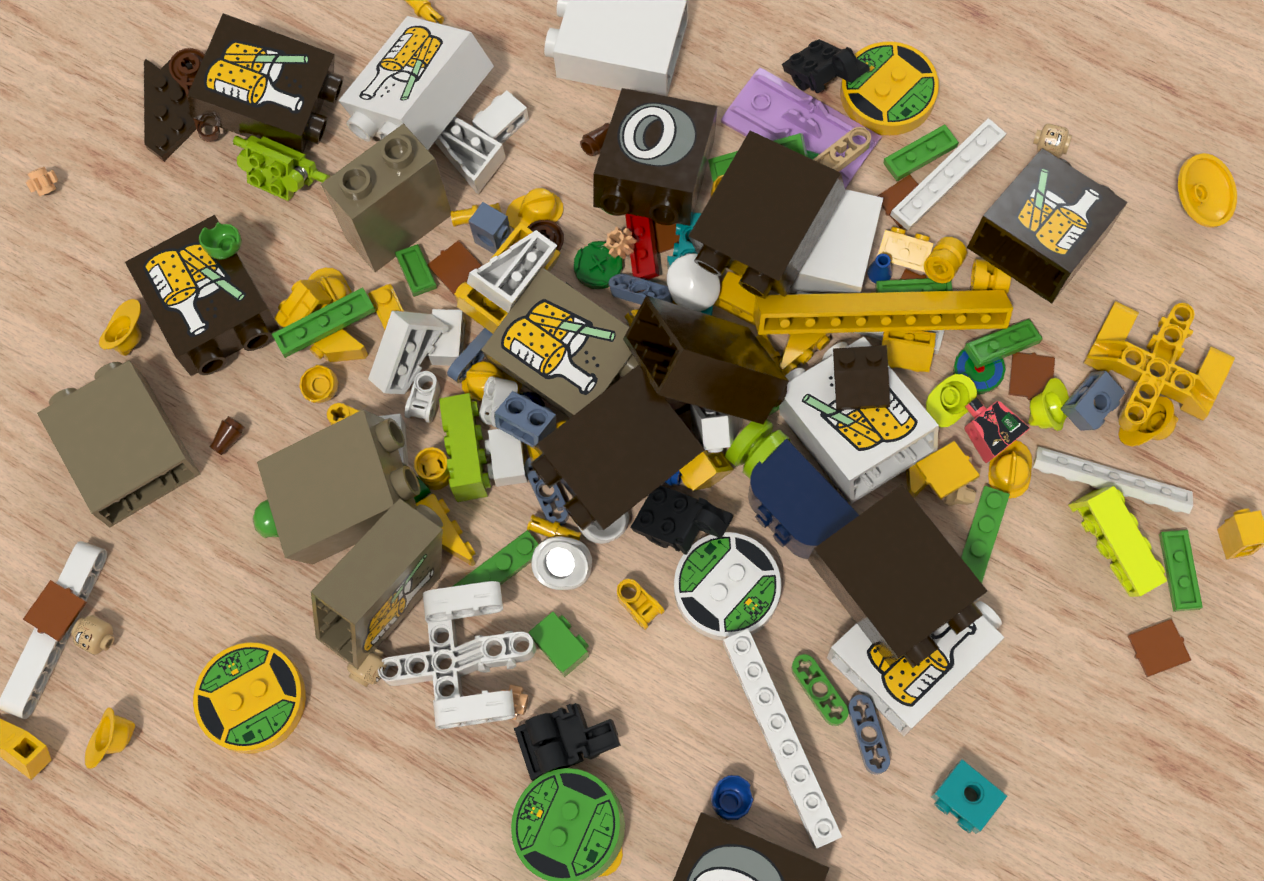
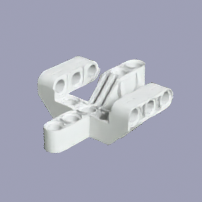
(440, 610)

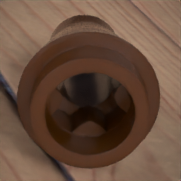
(593, 141)
(226, 435)

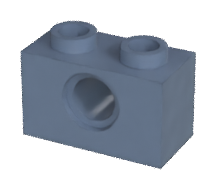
(489, 227)
(1081, 407)

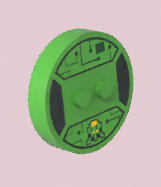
(568, 826)

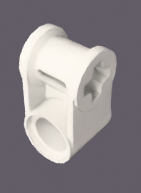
(495, 393)
(423, 402)

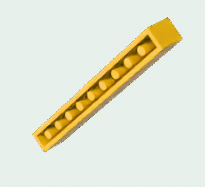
(882, 312)

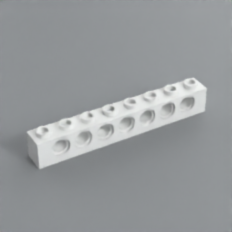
(781, 739)

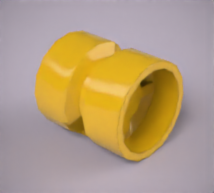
(945, 259)
(986, 276)
(432, 468)

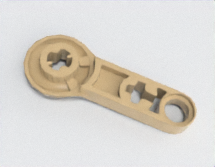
(829, 157)

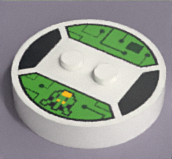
(727, 585)

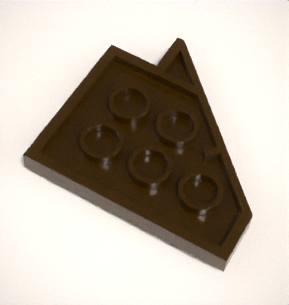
(165, 111)

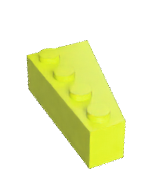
(1120, 540)

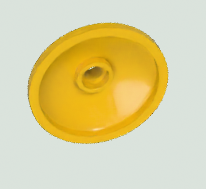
(1207, 190)

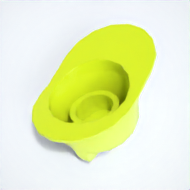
(949, 398)
(1046, 406)

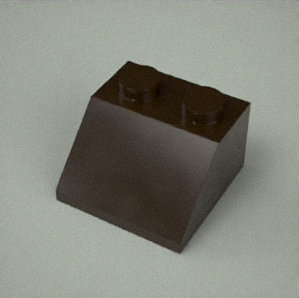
(861, 377)

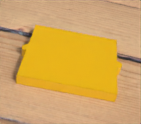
(947, 470)

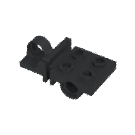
(822, 63)
(676, 519)
(560, 738)

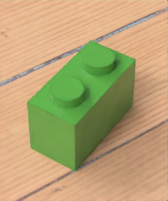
(559, 644)

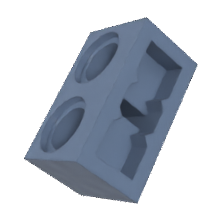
(523, 424)

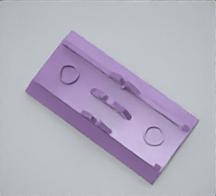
(781, 110)

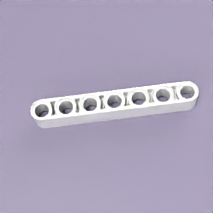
(42, 650)

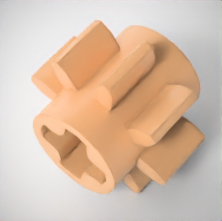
(41, 181)
(620, 242)
(520, 700)

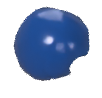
(731, 797)

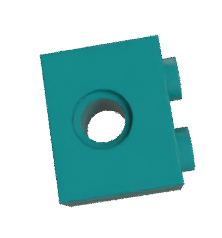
(951, 797)

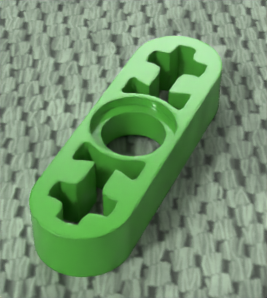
(801, 677)

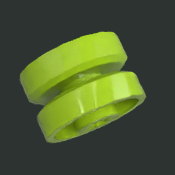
(754, 445)

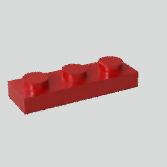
(644, 259)

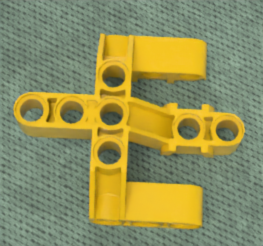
(1111, 351)

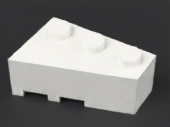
(471, 152)
(512, 271)
(403, 348)
(713, 428)

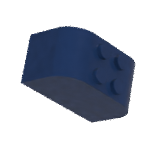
(796, 501)

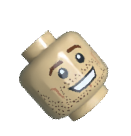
(1053, 139)
(92, 634)
(368, 670)

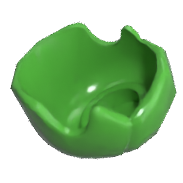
(220, 241)
(264, 521)

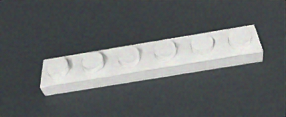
(948, 174)
(1102, 476)

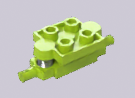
(275, 166)

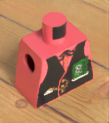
(993, 428)

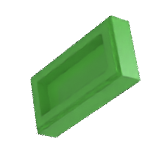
(415, 270)

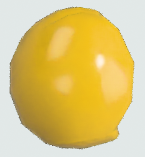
(318, 384)

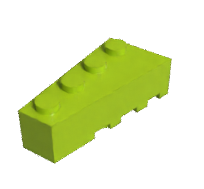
(463, 447)

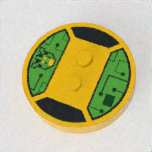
(894, 92)
(249, 698)

